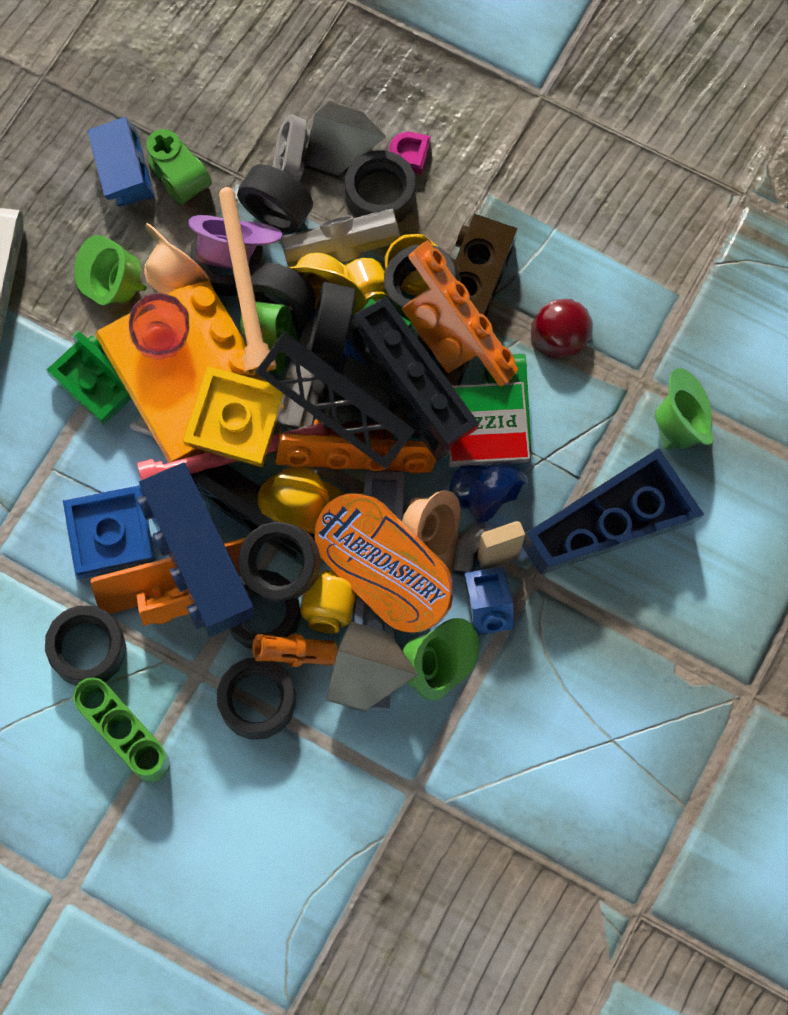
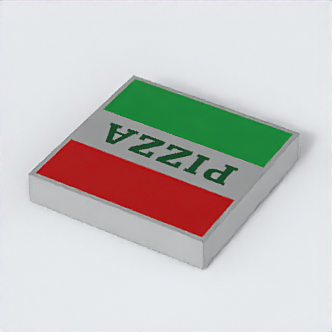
(502, 427)

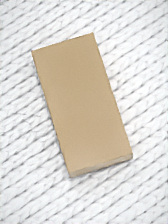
(500, 545)

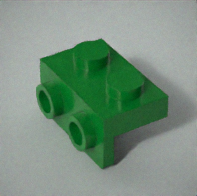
(90, 378)

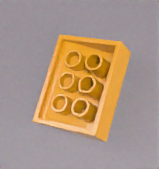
(170, 386)

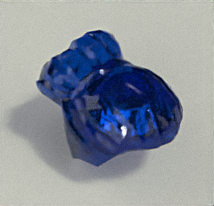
(486, 488)

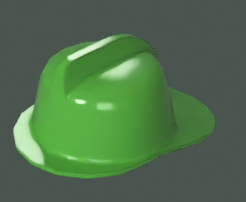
(107, 271)
(685, 413)
(442, 657)

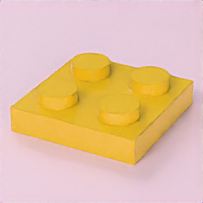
(234, 416)

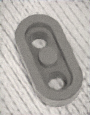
(290, 143)

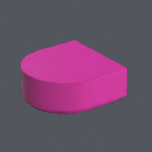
(412, 148)

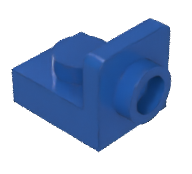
(490, 600)

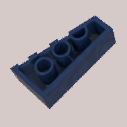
(620, 512)
(195, 550)

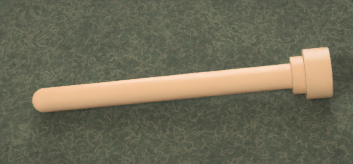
(256, 349)

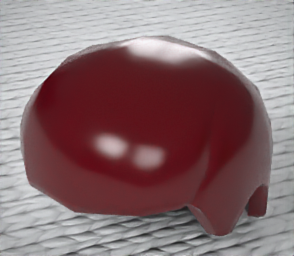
(562, 328)

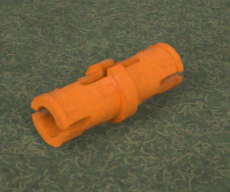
(294, 650)

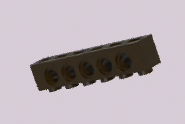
(495, 244)

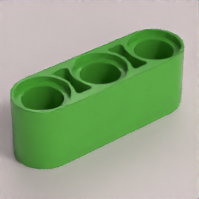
(112, 712)

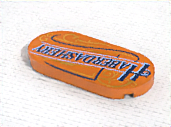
(384, 562)

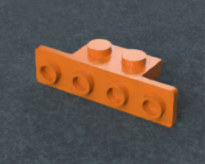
(452, 322)
(337, 453)
(149, 589)

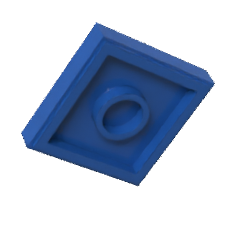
(108, 532)

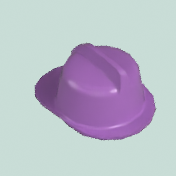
(213, 242)

